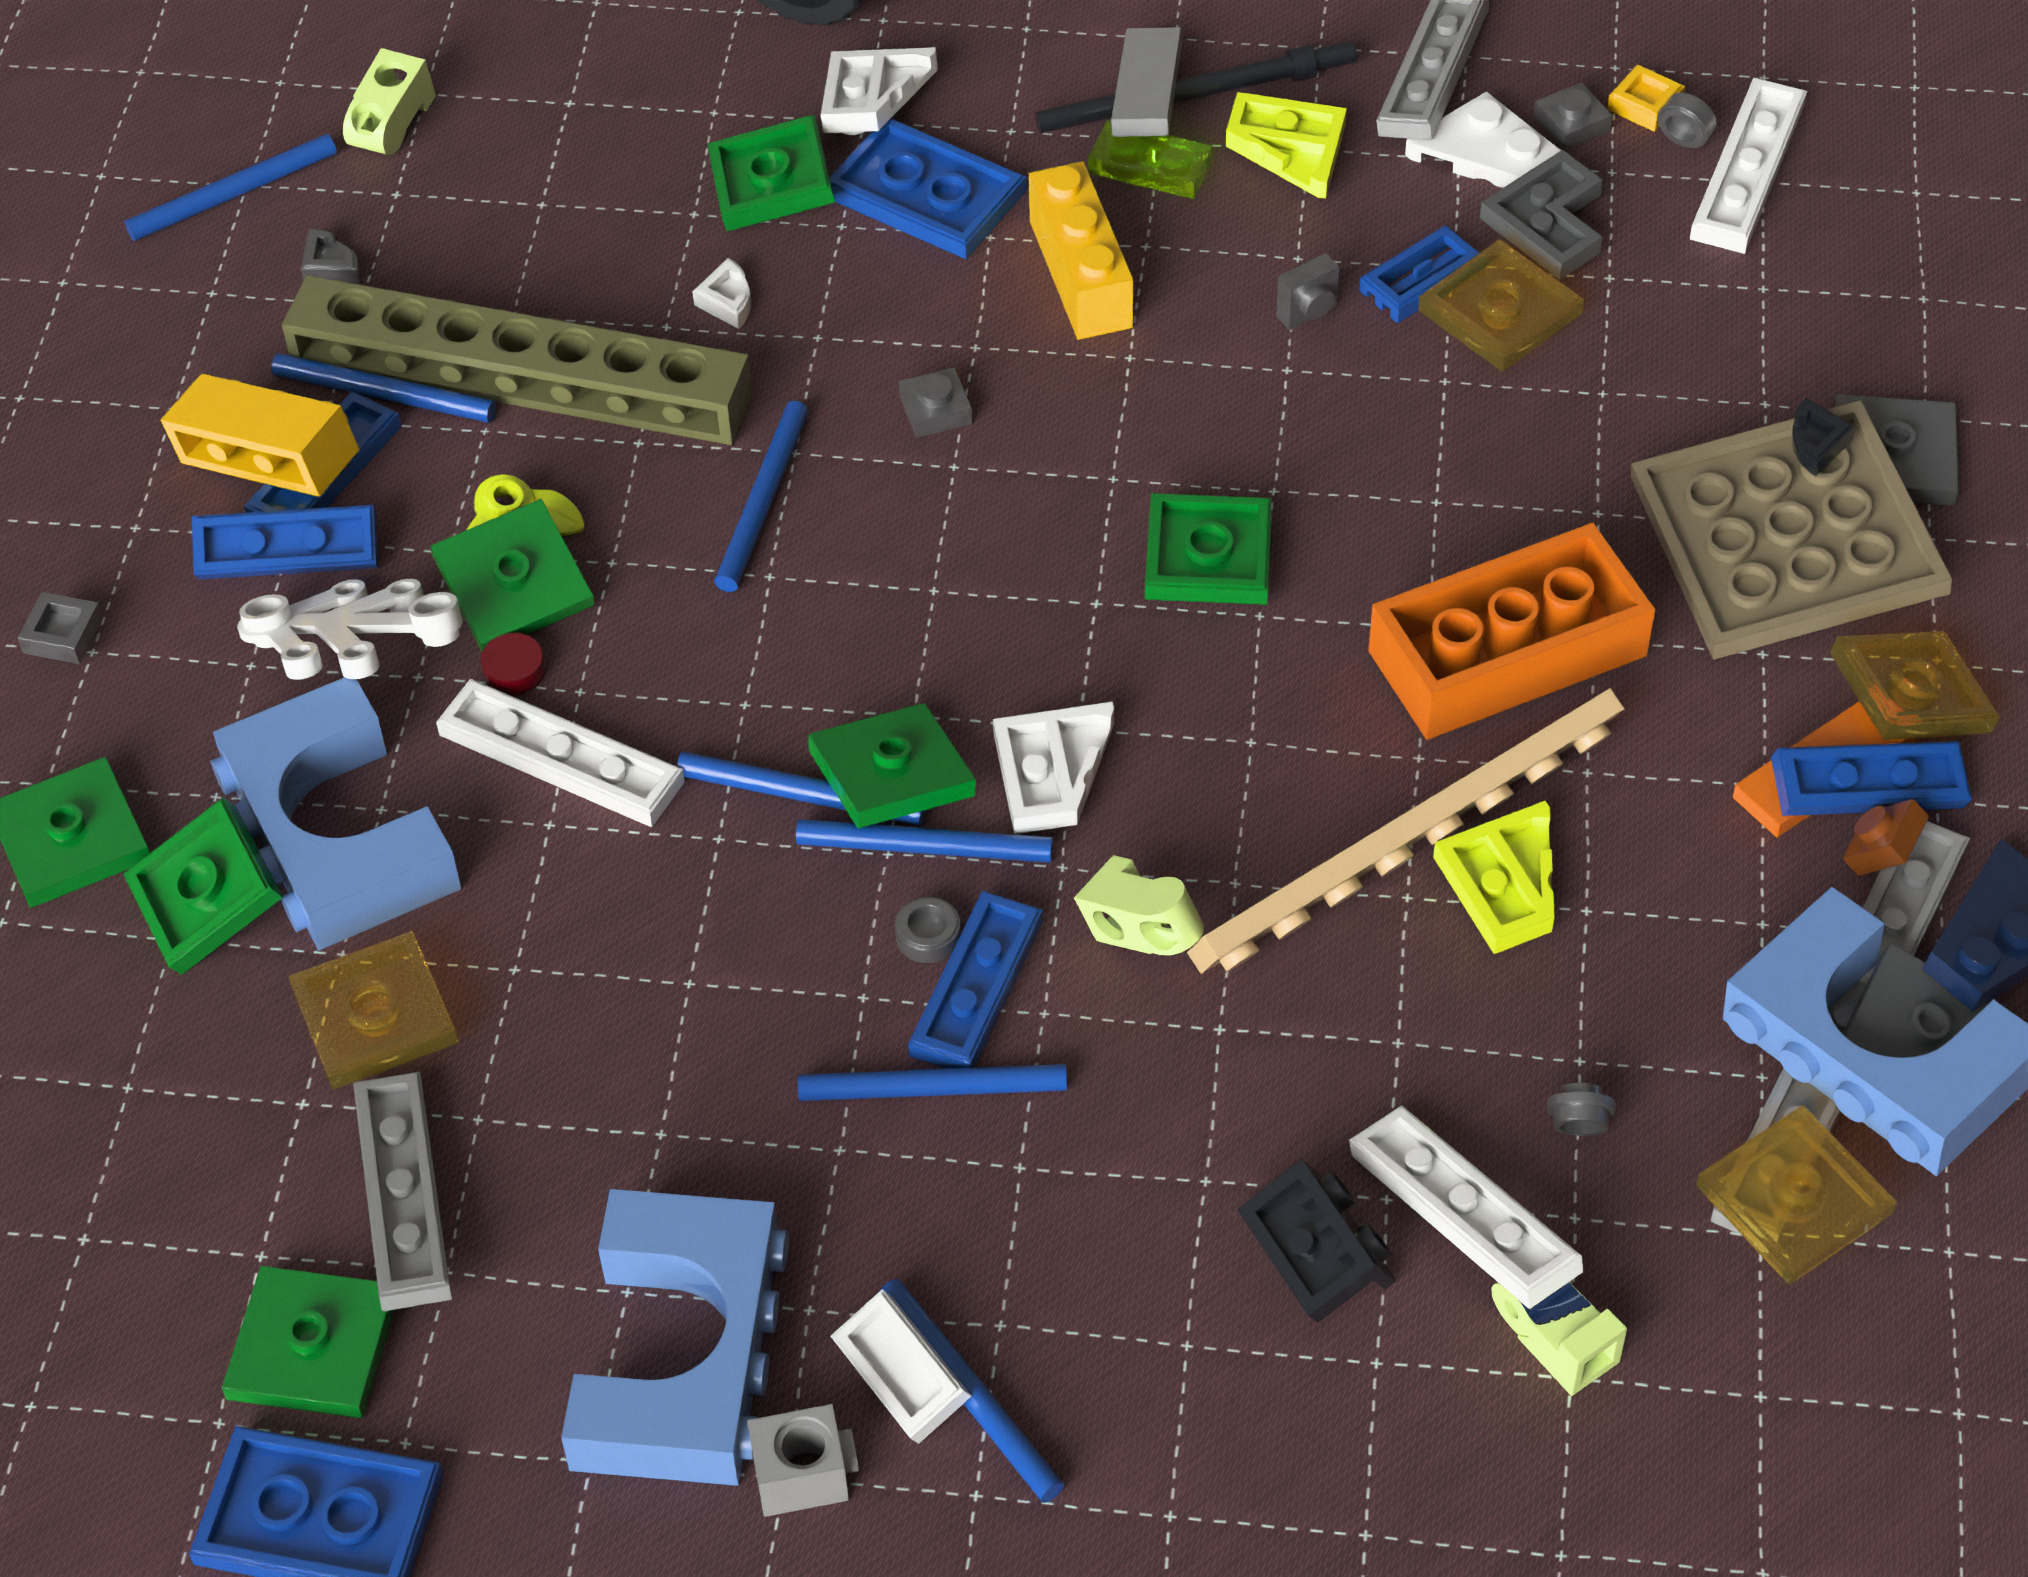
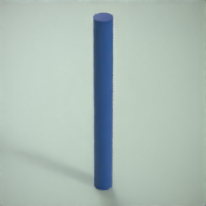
(230, 187)
(384, 387)
(761, 497)
(768, 782)
(925, 841)
(932, 1082)
(983, 1404)

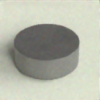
(1686, 120)
(927, 929)

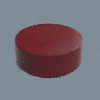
(513, 663)

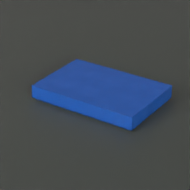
(927, 187)
(314, 1509)

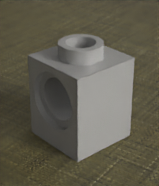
(797, 1487)

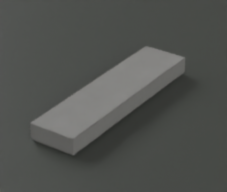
(1431, 69)
(401, 1192)

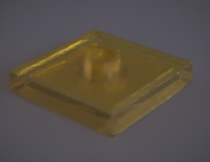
(1501, 305)
(1914, 685)
(373, 1010)
(1796, 1194)

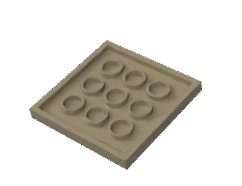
(1783, 550)

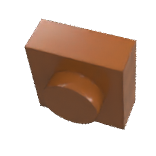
(1885, 837)

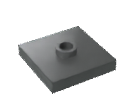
(1919, 442)
(1905, 1009)

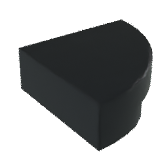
(1819, 436)

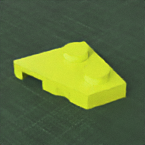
(1288, 138)
(1503, 875)

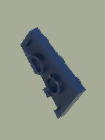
(1988, 935)

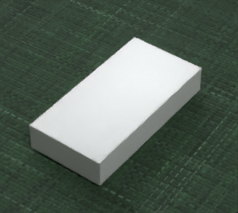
(900, 1366)

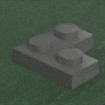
(1539, 212)

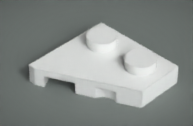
(871, 86)
(1485, 142)
(1051, 763)

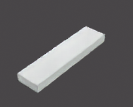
(1748, 165)
(561, 752)
(1466, 1207)

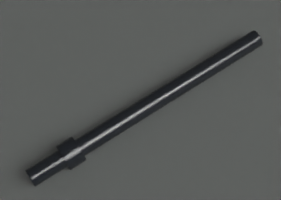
(1298, 64)

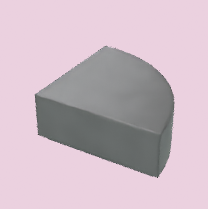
(329, 258)

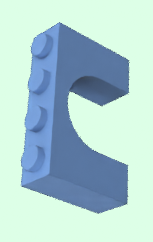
(331, 882)
(1920, 1104)
(697, 1420)

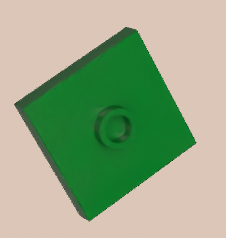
(770, 173)
(1208, 549)
(512, 574)
(891, 765)
(69, 832)
(202, 886)
(308, 1343)

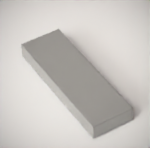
(1146, 82)

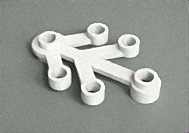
(274, 623)

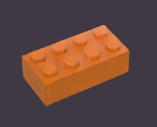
(1510, 630)

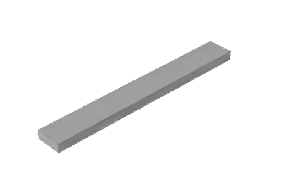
(1907, 902)

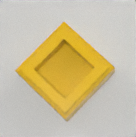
(1642, 96)

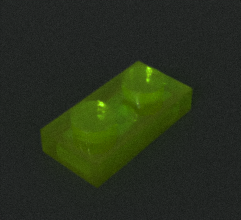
(1151, 161)

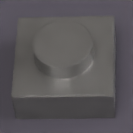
(1572, 116)
(1307, 291)
(935, 402)
(60, 627)

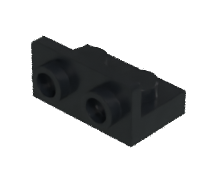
(1316, 1240)

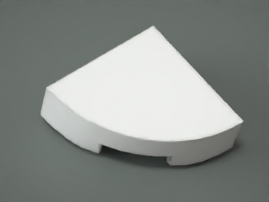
(725, 294)

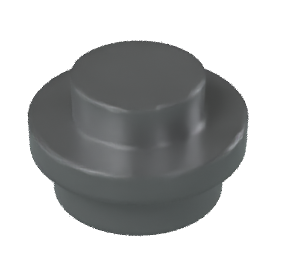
(1581, 1109)

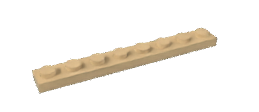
(1389, 846)

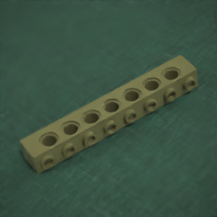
(523, 359)

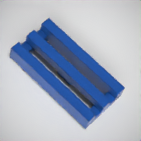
(1404, 295)

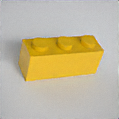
(1081, 250)
(260, 434)

